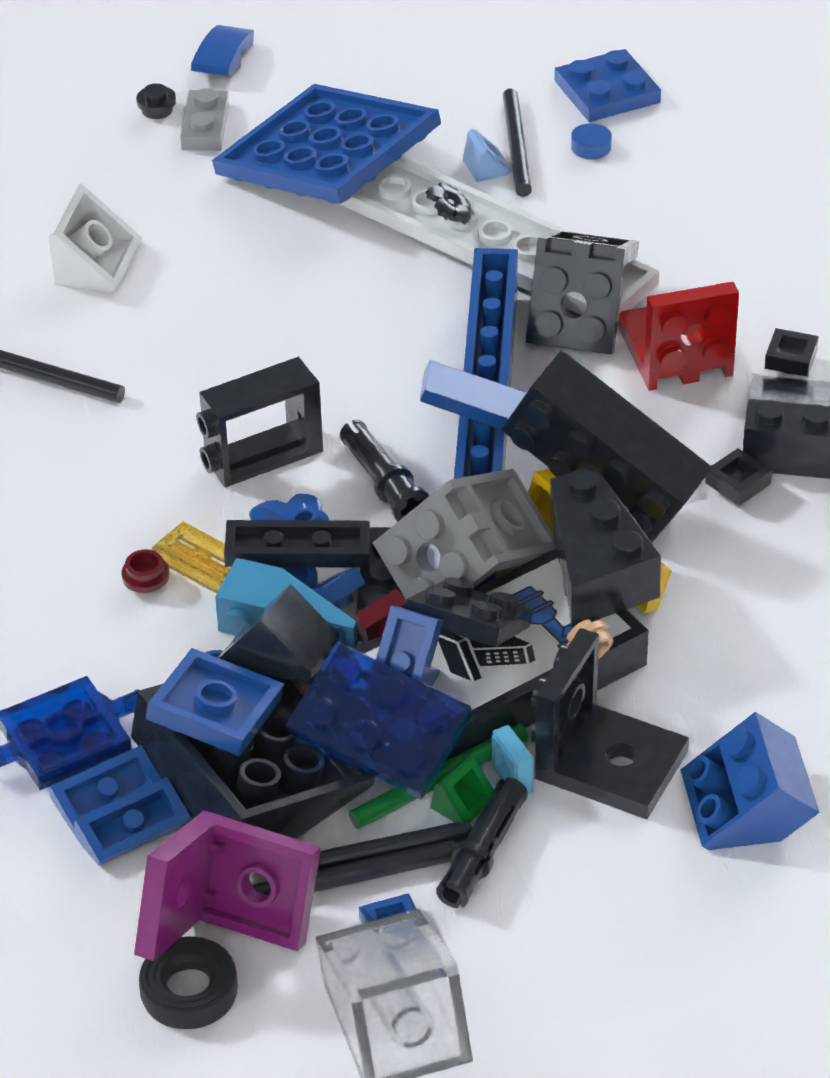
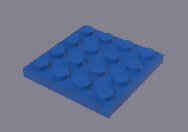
(327, 143)

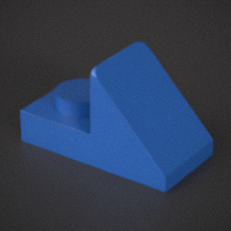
(410, 643)

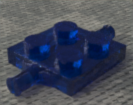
(65, 731)

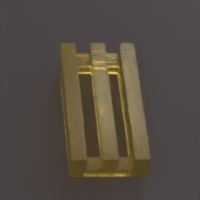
(196, 562)

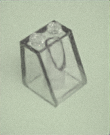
(396, 996)

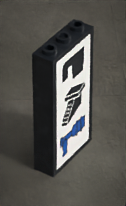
(502, 678)

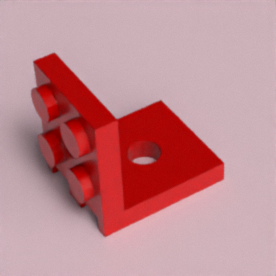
(683, 333)

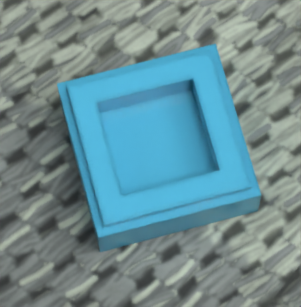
(511, 757)

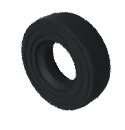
(192, 1010)

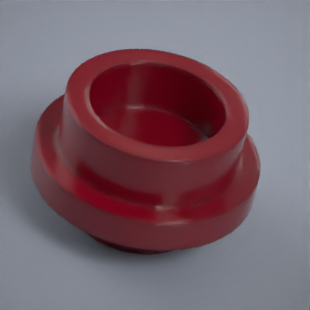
(145, 571)

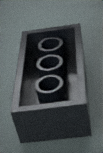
(581, 421)

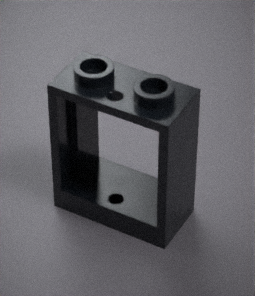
(269, 449)

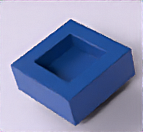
(339, 587)

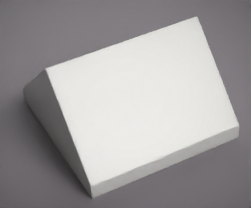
(90, 244)

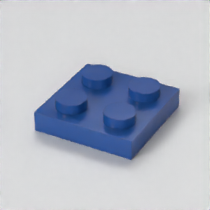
(607, 85)
(214, 701)

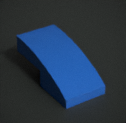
(222, 50)

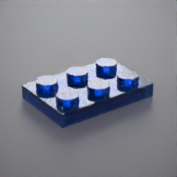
(379, 720)

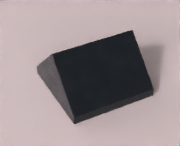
(284, 640)

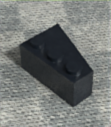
(600, 548)

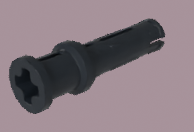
(392, 481)

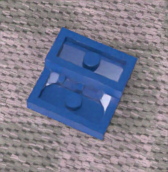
(119, 805)

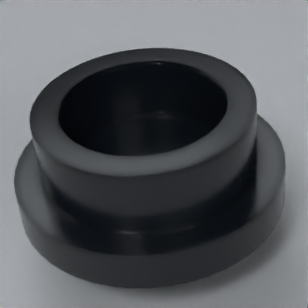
(156, 101)

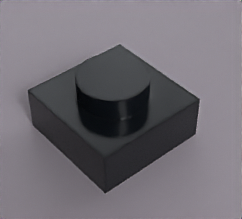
(791, 352)
(739, 476)

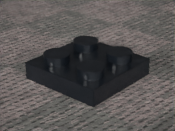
(473, 613)

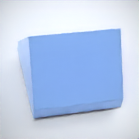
(483, 157)

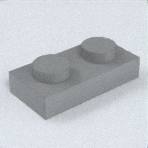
(205, 120)

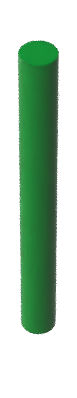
(396, 798)

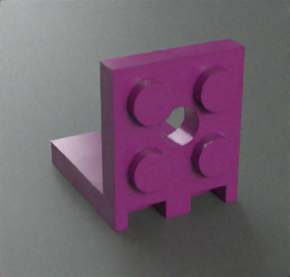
(207, 878)

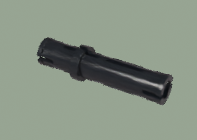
(474, 856)

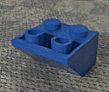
(749, 787)

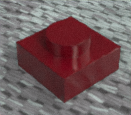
(373, 618)

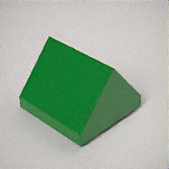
(462, 791)

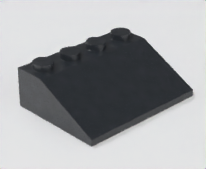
(789, 425)
(271, 785)

